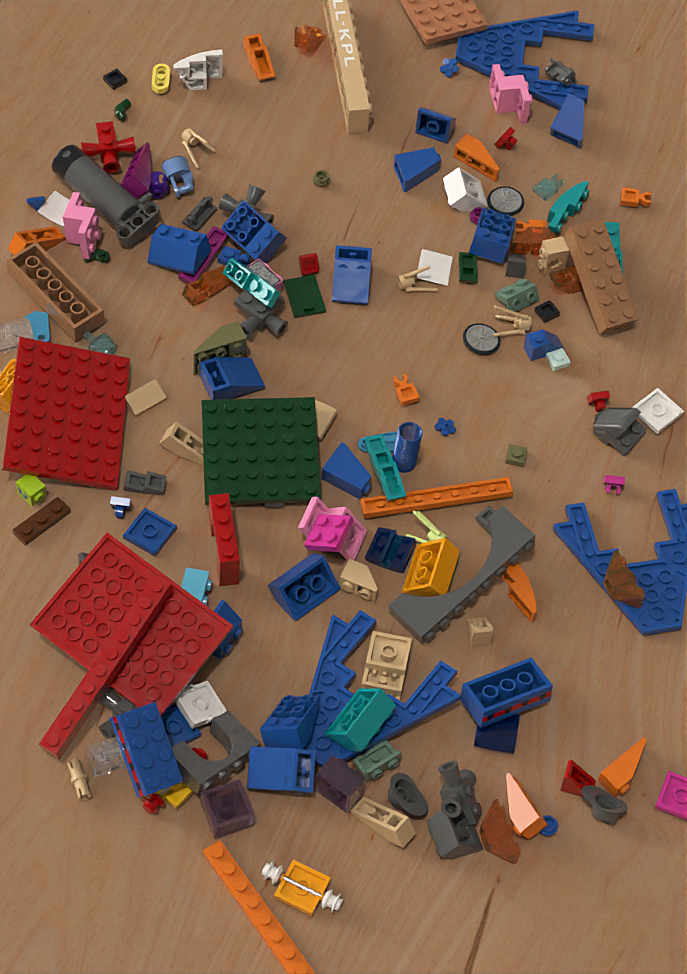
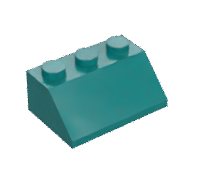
(361, 719)

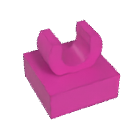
(614, 481)

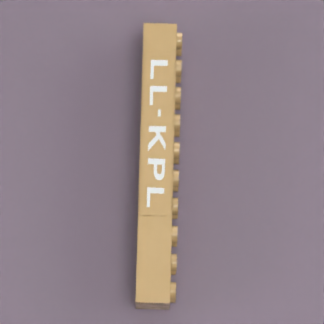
(348, 65)

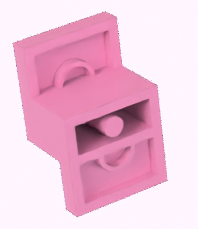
(510, 94)
(81, 225)
(355, 536)

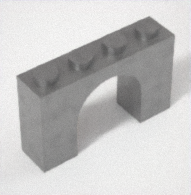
(202, 773)

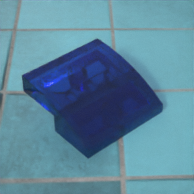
(390, 550)
(498, 735)

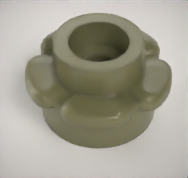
(321, 178)

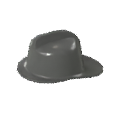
(406, 796)
(604, 805)

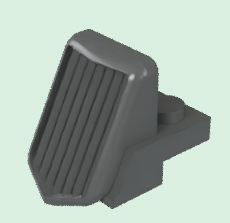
(618, 427)

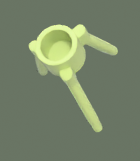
(434, 533)

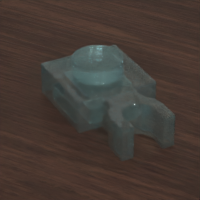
(547, 188)

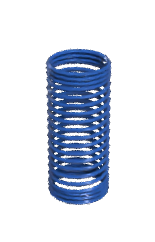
(411, 446)

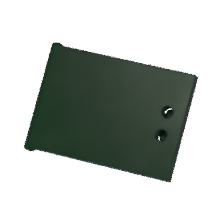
(304, 295)

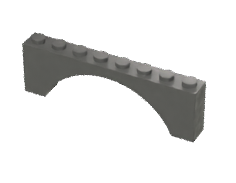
(426, 615)

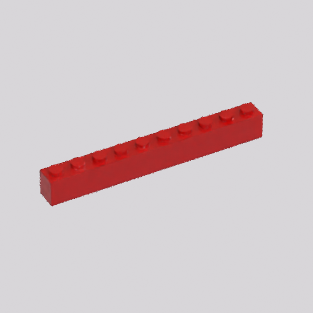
(106, 667)

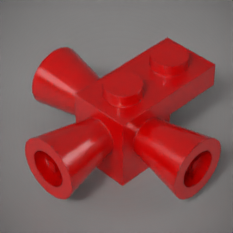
(108, 147)

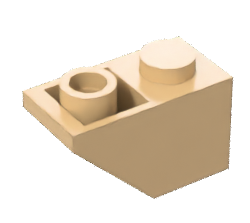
(358, 579)

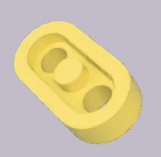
(161, 78)

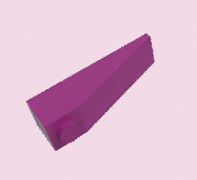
(138, 175)

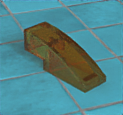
(207, 286)

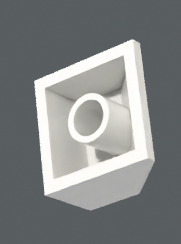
(464, 191)

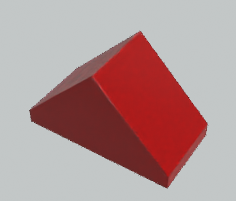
(575, 779)

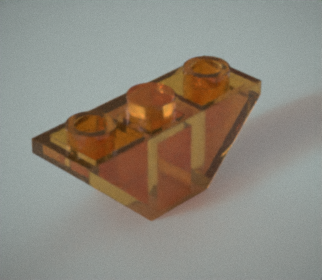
(308, 38)
(531, 240)
(566, 280)
(622, 583)
(498, 834)

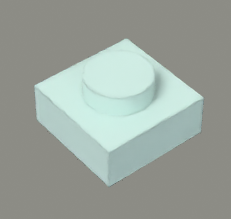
(558, 359)

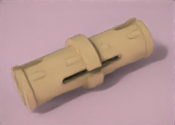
(79, 780)

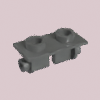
(561, 73)
(200, 213)

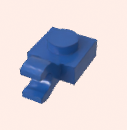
(229, 252)

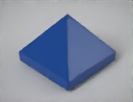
(36, 202)

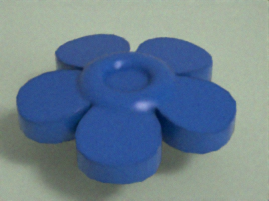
(449, 67)
(445, 426)

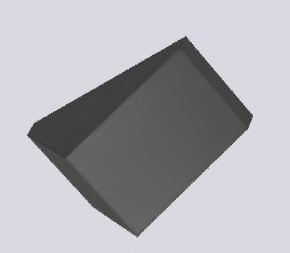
(515, 265)

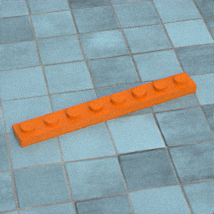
(437, 497)
(256, 910)

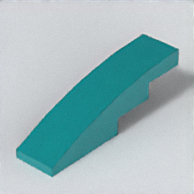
(384, 467)

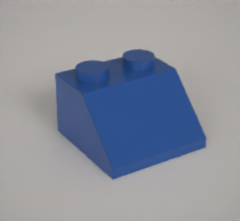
(434, 125)
(229, 615)

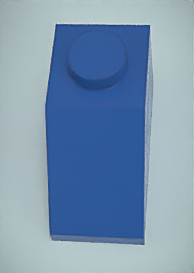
(540, 343)

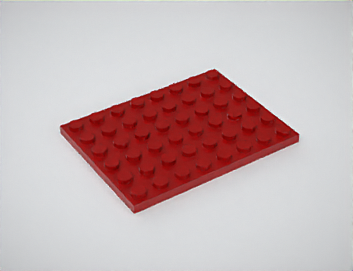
(66, 414)
(97, 600)

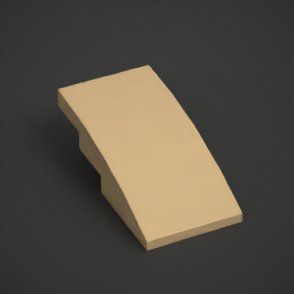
(386, 663)

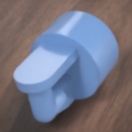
(178, 169)

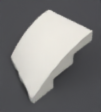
(200, 67)

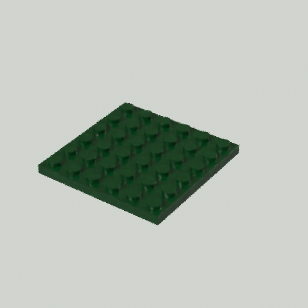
(261, 450)

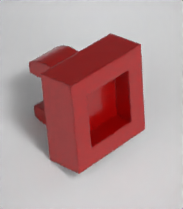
(506, 139)
(308, 263)
(598, 399)

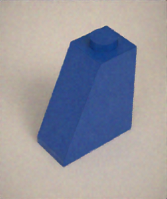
(570, 121)
(416, 167)
(347, 472)

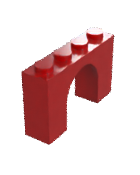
(226, 545)

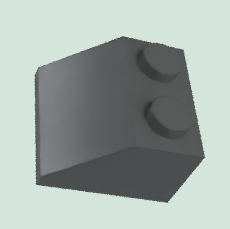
(453, 836)

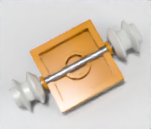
(302, 887)

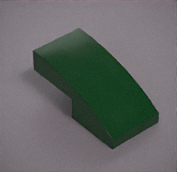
(467, 267)

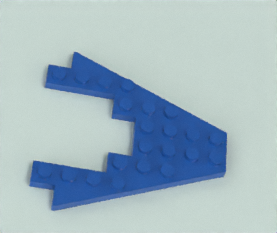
(506, 44)
(661, 579)
(334, 677)

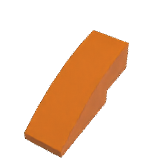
(258, 57)
(520, 591)

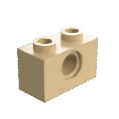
(553, 255)

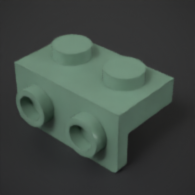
(518, 295)
(377, 760)

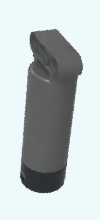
(107, 195)

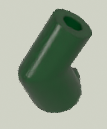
(120, 108)
(99, 255)

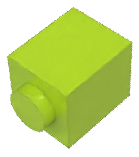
(31, 489)

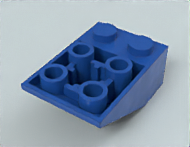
(253, 232)
(492, 235)
(351, 274)
(230, 377)
(291, 722)
(281, 769)

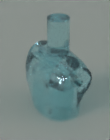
(102, 343)

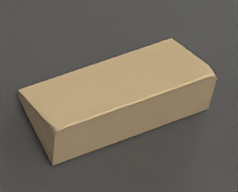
(145, 398)

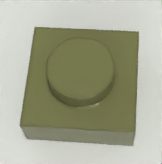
(516, 455)

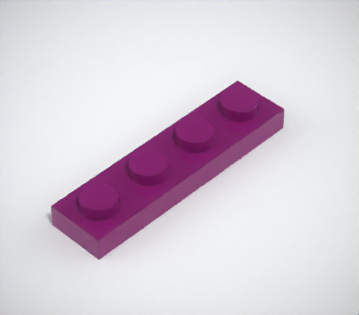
(216, 238)

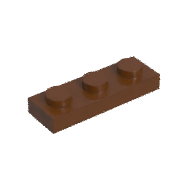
(41, 521)

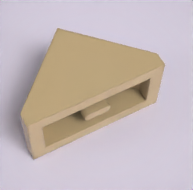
(479, 631)

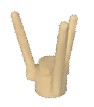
(192, 138)
(407, 280)
(521, 322)

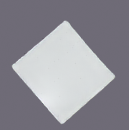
(54, 207)
(439, 267)

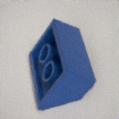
(178, 249)
(304, 586)

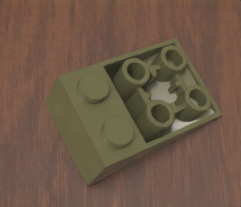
(224, 342)

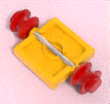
(173, 795)

